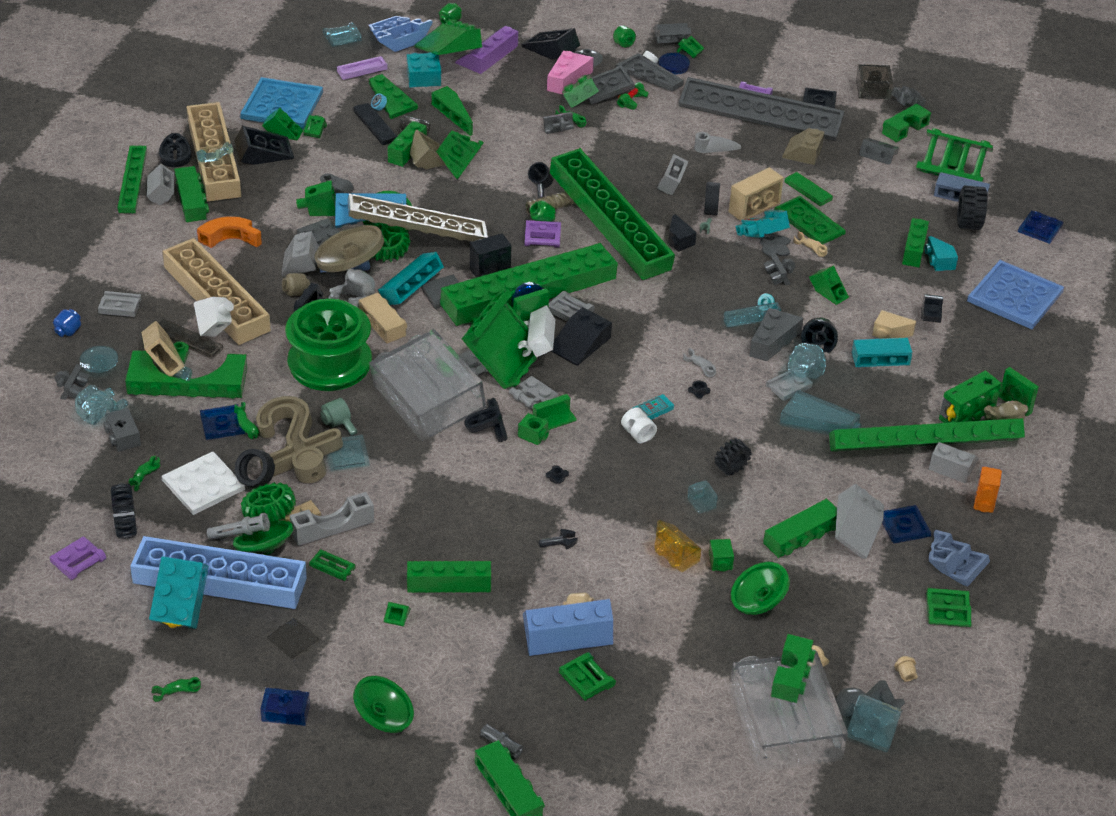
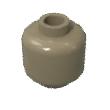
(295, 284)

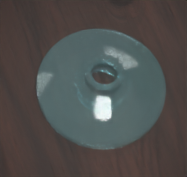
(98, 359)

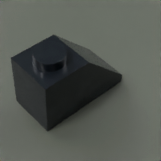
(681, 234)

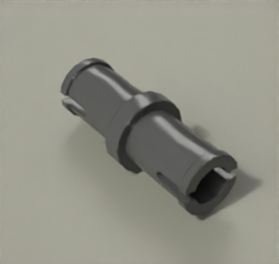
(493, 735)

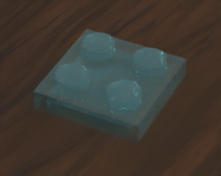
(874, 722)

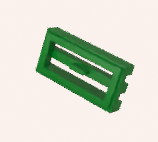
(331, 567)

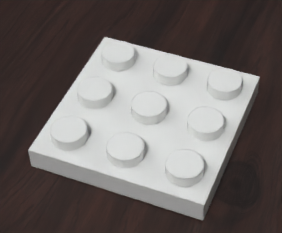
(203, 483)

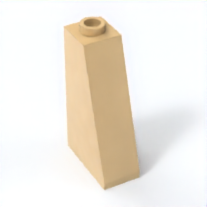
(161, 349)

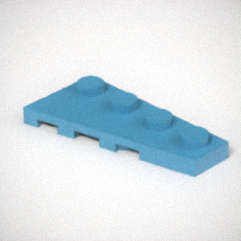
(342, 216)

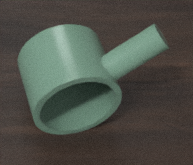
(337, 413)

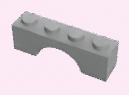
(355, 512)

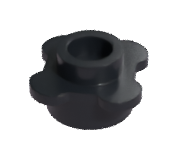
(699, 389)
(557, 474)

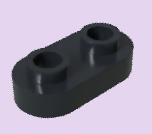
(483, 419)

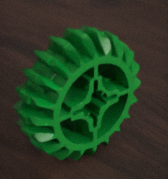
(395, 242)
(272, 499)

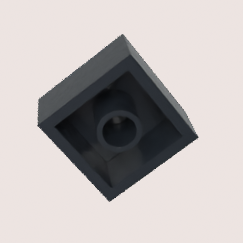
(490, 255)

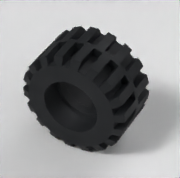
(972, 207)

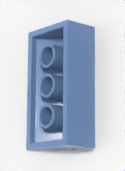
(568, 627)

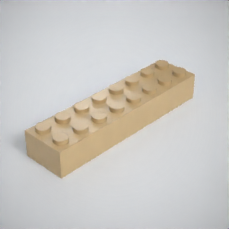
(209, 134)
(207, 278)

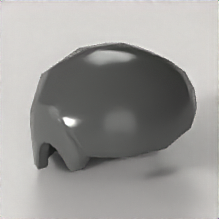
(847, 699)

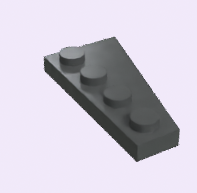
(648, 71)

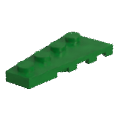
(397, 101)

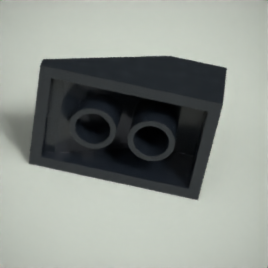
(553, 43)
(262, 147)
(582, 336)

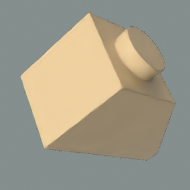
(893, 326)

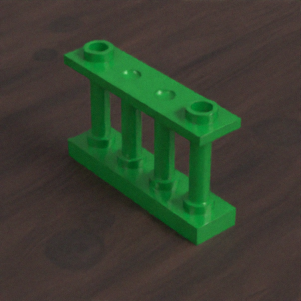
(927, 167)

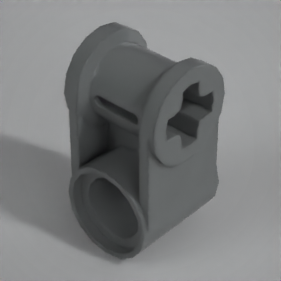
(340, 185)

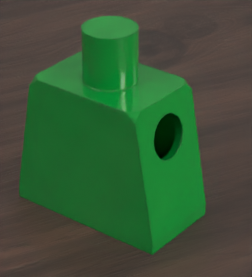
(319, 199)

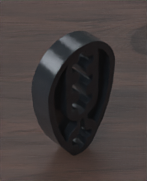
(168, 146)

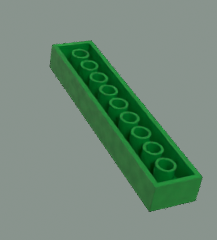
(612, 214)
(558, 273)

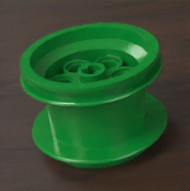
(328, 344)

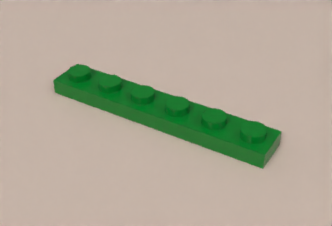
(132, 179)

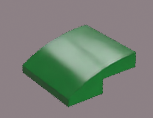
(948, 607)

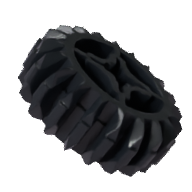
(123, 510)

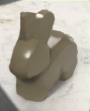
(1007, 410)

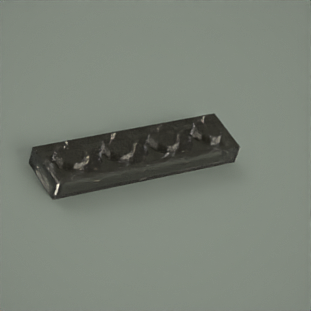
(196, 343)

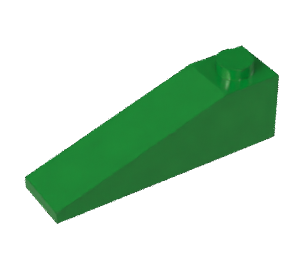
(450, 105)

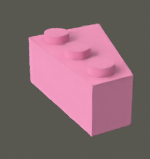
(567, 70)

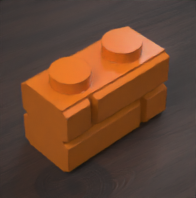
(987, 489)

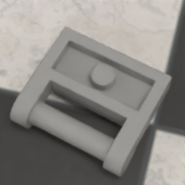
(565, 306)

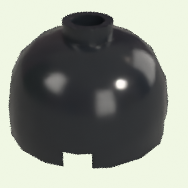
(820, 332)

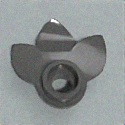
(775, 244)

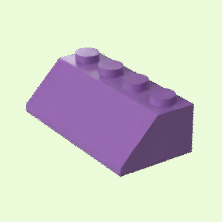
(492, 50)

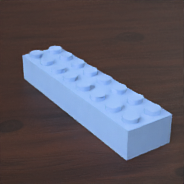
(230, 572)

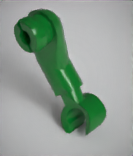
(579, 120)
(244, 422)
(143, 470)
(181, 685)

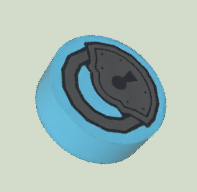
(379, 102)

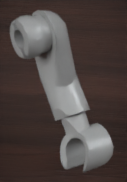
(707, 367)

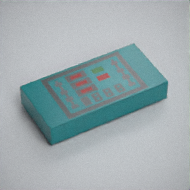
(656, 406)

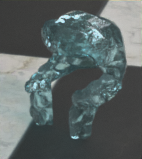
(807, 361)
(93, 404)

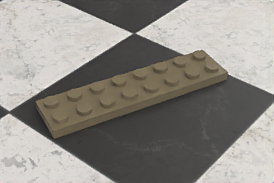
(415, 218)

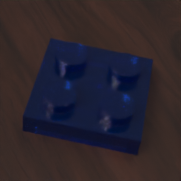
(1040, 226)

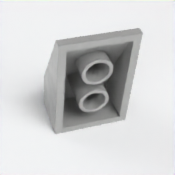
(858, 520)

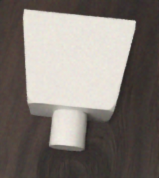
(213, 315)

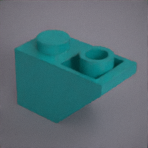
(941, 254)

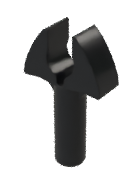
(561, 540)

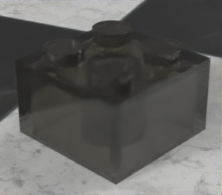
(874, 81)

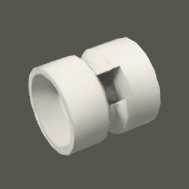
(639, 425)

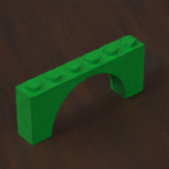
(223, 382)

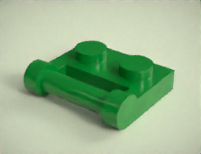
(581, 678)

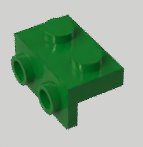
(580, 91)

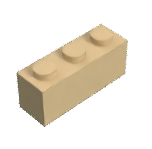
(383, 318)

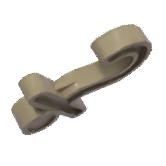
(300, 452)

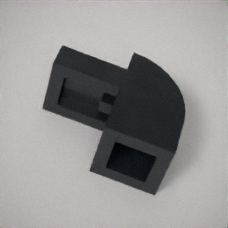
(932, 308)

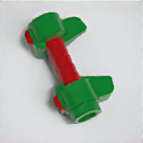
(625, 100)

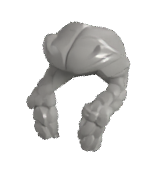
(356, 283)

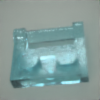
(342, 34)

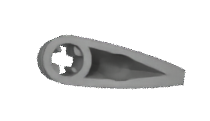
(706, 144)

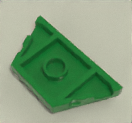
(458, 152)

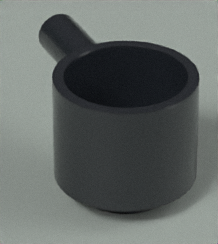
(540, 176)

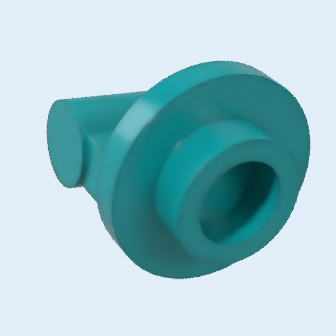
(766, 299)

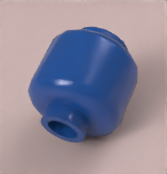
(67, 322)

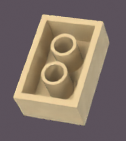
(756, 194)

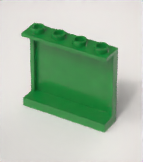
(496, 339)

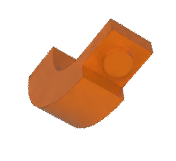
(228, 228)

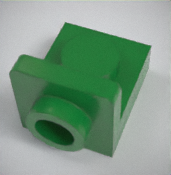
(691, 46)
(315, 126)

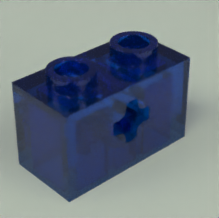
(285, 706)

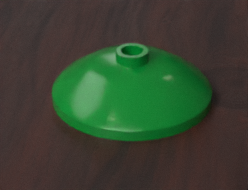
(264, 542)
(760, 588)
(383, 704)

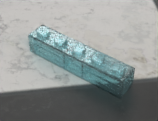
(748, 315)

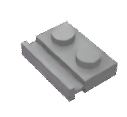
(119, 304)
(787, 385)

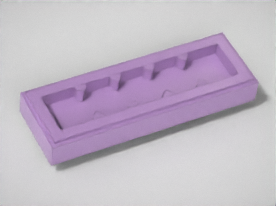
(362, 67)

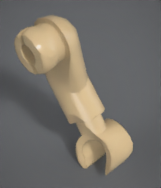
(819, 249)

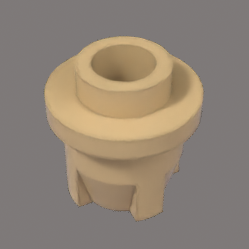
(906, 668)

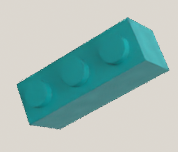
(881, 352)

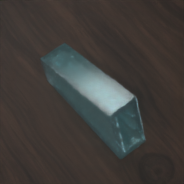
(817, 415)

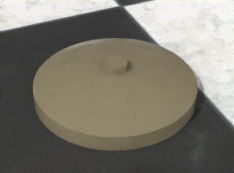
(349, 248)

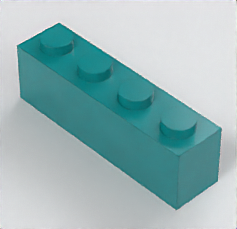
(411, 278)

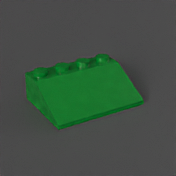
(451, 38)

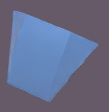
(400, 32)

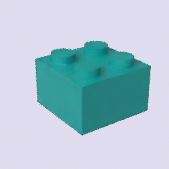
(423, 70)

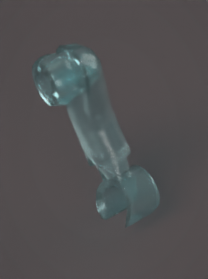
(202, 156)
(184, 374)

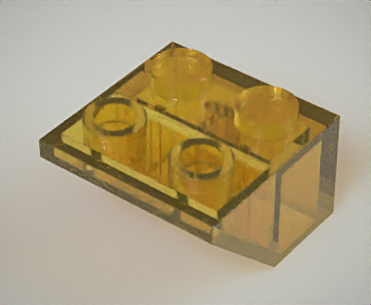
(676, 546)

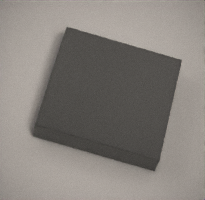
(433, 288)

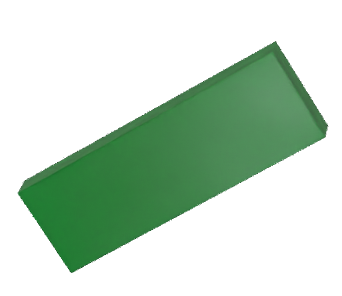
(808, 189)

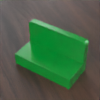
(555, 411)

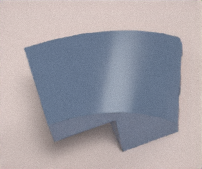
(956, 556)

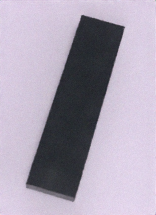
(375, 123)

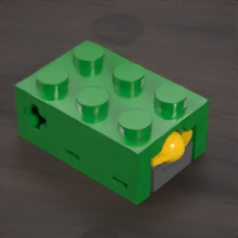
(969, 399)

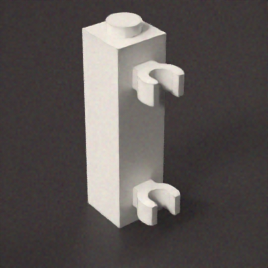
(540, 332)

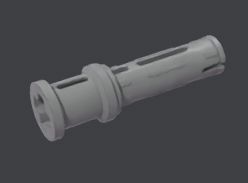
(245, 526)

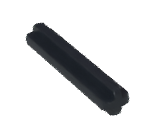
(499, 429)

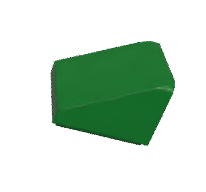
(396, 614)

